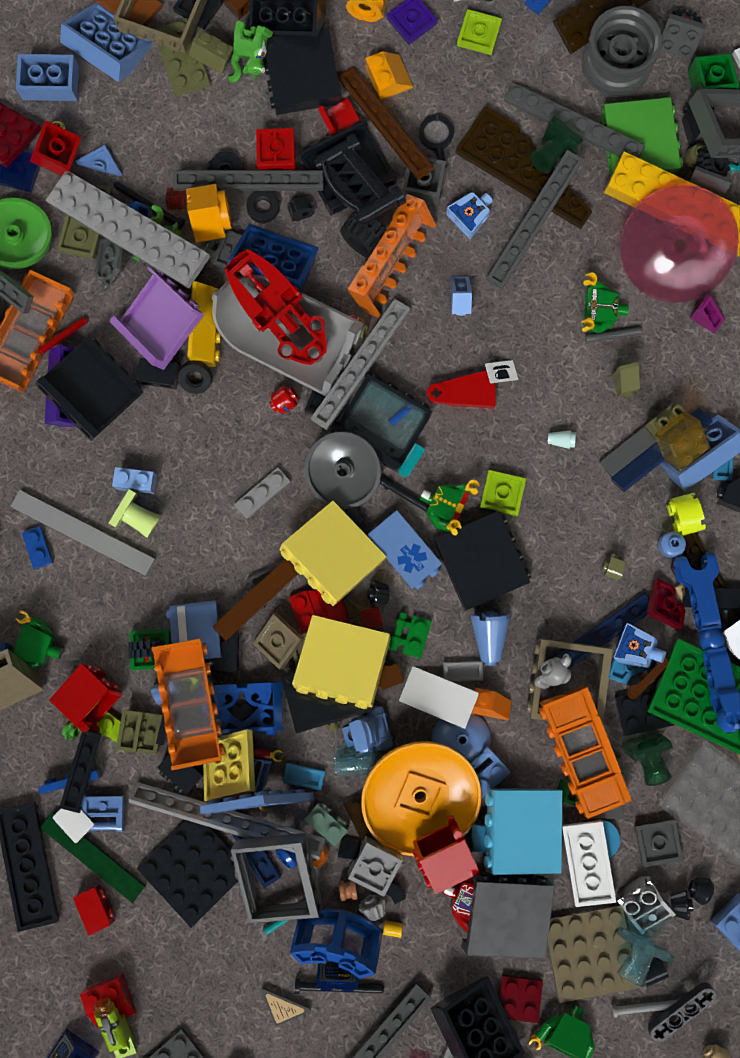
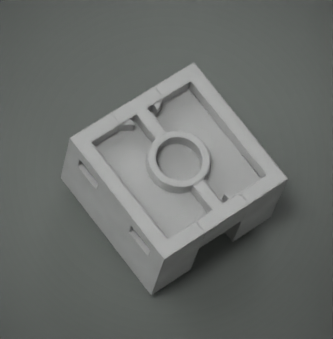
(374, 866)

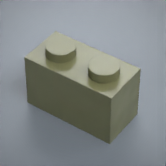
(210, 51)

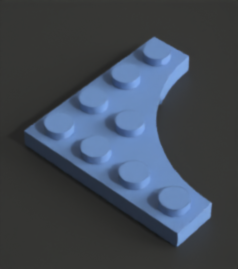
(258, 799)

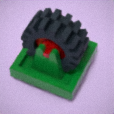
(141, 647)

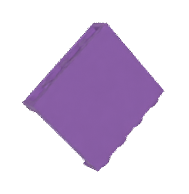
(159, 319)

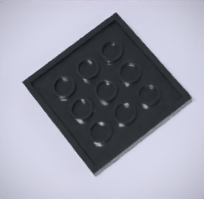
(191, 870)

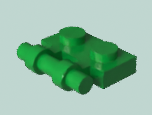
(416, 635)

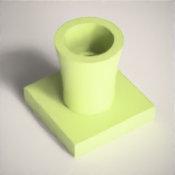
(134, 515)

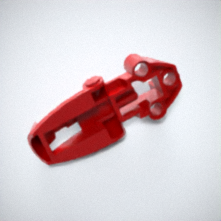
(275, 305)

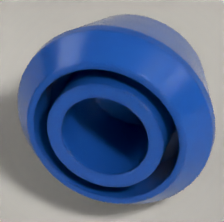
(287, 858)

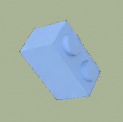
(134, 480)

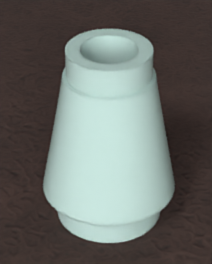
(562, 439)

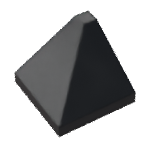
(349, 848)

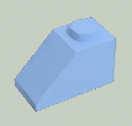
(461, 295)

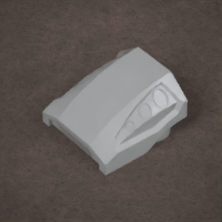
(644, 904)

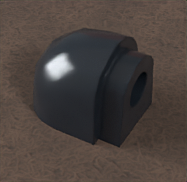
(300, 209)

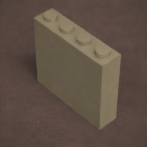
(16, 680)

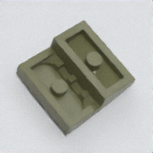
(139, 732)

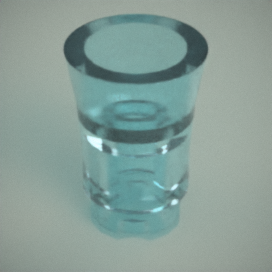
(354, 764)

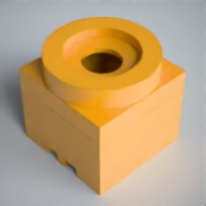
(367, 9)
(208, 212)

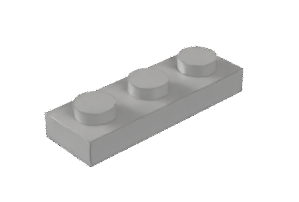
(262, 493)

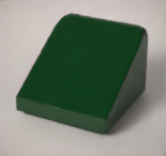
(567, 797)

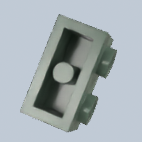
(326, 823)

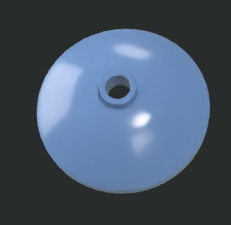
(476, 735)

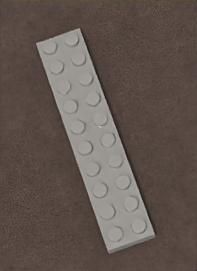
(128, 229)

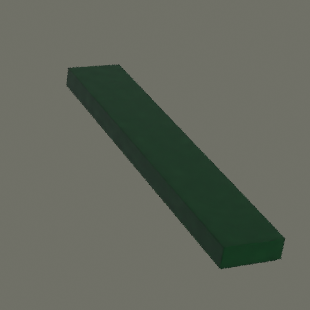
(96, 860)

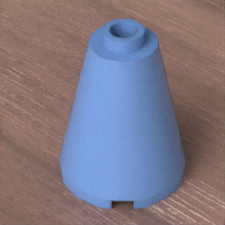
(490, 634)

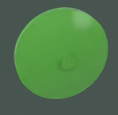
(23, 233)

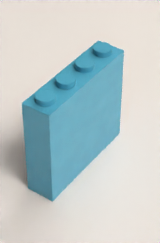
(523, 831)

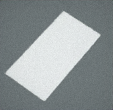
(439, 697)

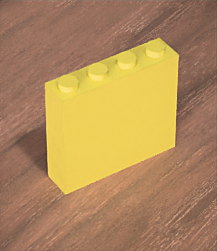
(332, 553)
(341, 662)

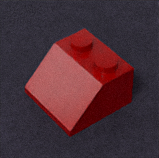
(114, 989)

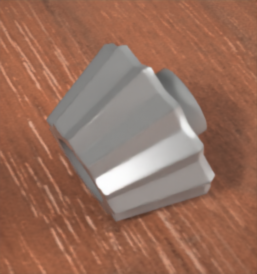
(373, 907)

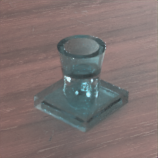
(640, 956)

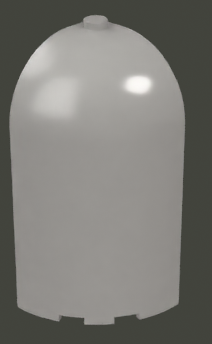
(243, 336)

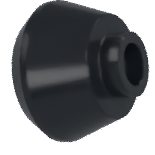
(701, 890)

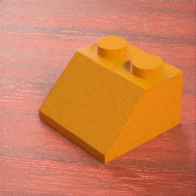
(387, 74)

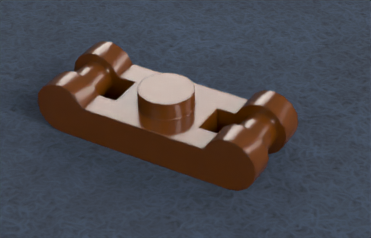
(646, 679)

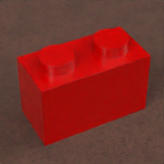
(94, 909)

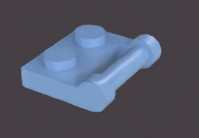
(492, 773)
(105, 807)

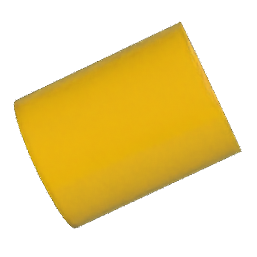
(392, 928)

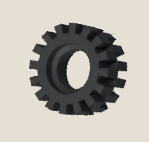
(715, 165)

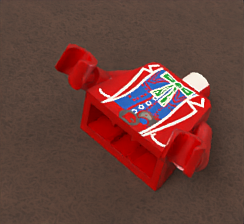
(461, 902)

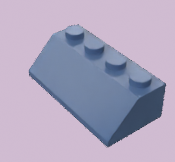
(724, 445)

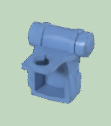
(369, 731)

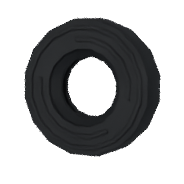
(265, 217)
(195, 366)

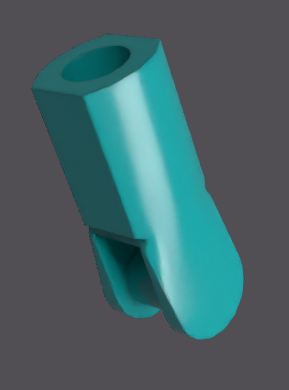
(411, 460)

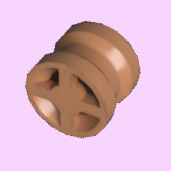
(347, 890)

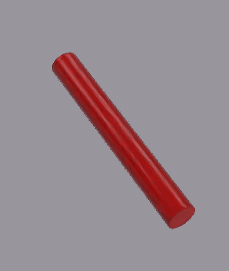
(62, 335)

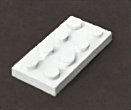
(589, 863)

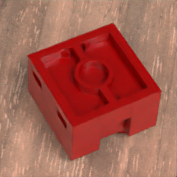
(276, 149)

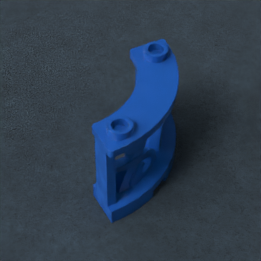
(264, 692)

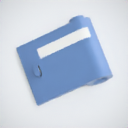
(196, 622)

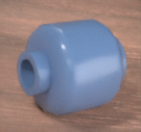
(665, 546)

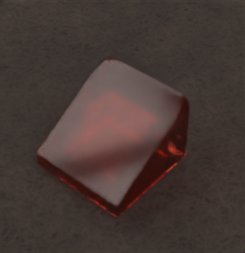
(175, 199)

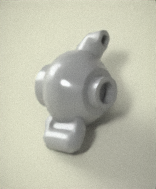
(554, 672)

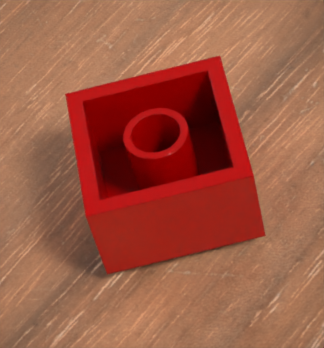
(55, 148)

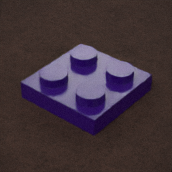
(411, 19)

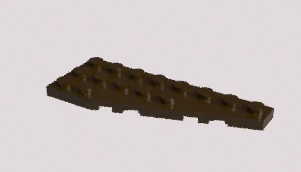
(505, 153)

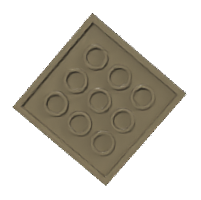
(588, 953)

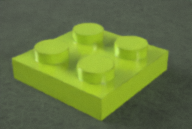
(479, 32)
(503, 493)

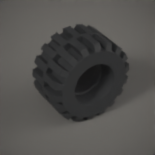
(362, 237)

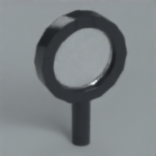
(436, 134)

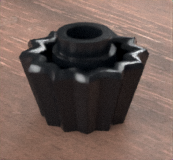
(378, 593)
(682, 905)

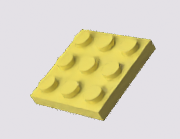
(235, 771)

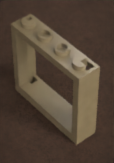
(157, 37)
(602, 676)

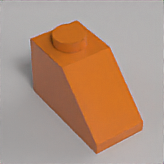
(492, 704)

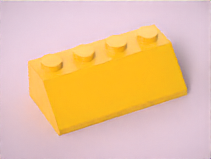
(205, 336)

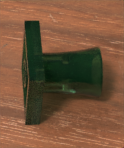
(555, 142)
(648, 752)

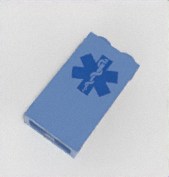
(405, 550)

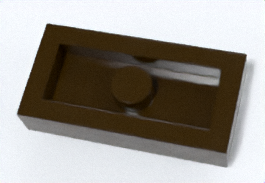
(355, 813)

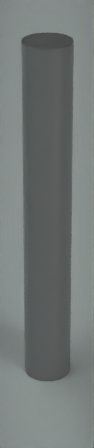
(613, 334)

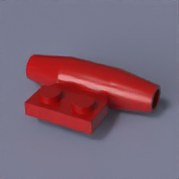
(311, 603)

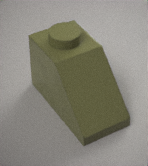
(627, 380)

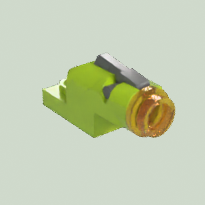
(114, 1029)

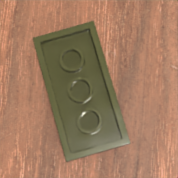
(183, 71)
(77, 238)

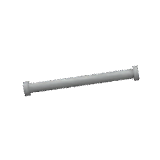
(645, 1007)

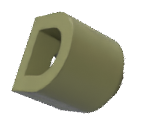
(614, 567)

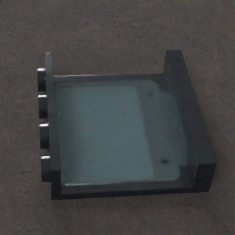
(370, 416)

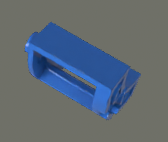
(359, 965)

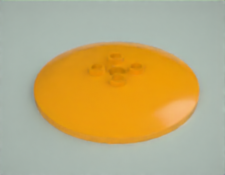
(424, 766)

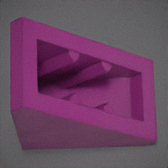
(708, 315)

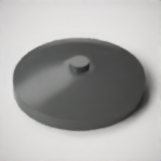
(343, 469)

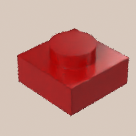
(371, 618)

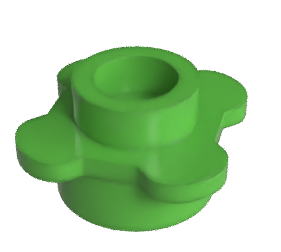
(70, 731)

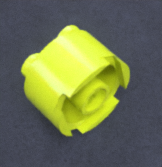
(686, 513)

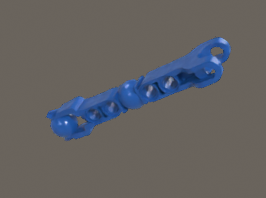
(722, 687)

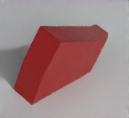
(465, 391)

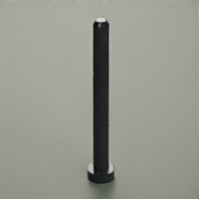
(135, 196)
(362, 988)

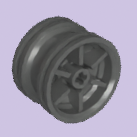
(614, 65)

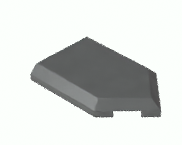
(108, 262)

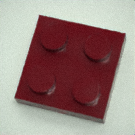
(521, 998)

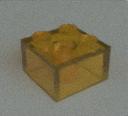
(682, 441)

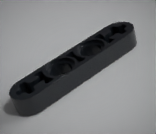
(679, 1009)

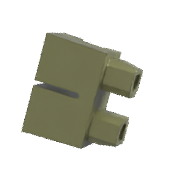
(664, 418)

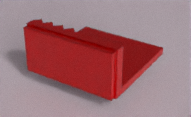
(339, 117)

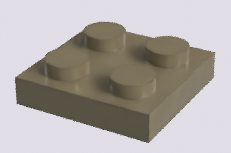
(278, 641)

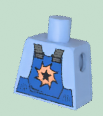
(470, 213)
(638, 648)

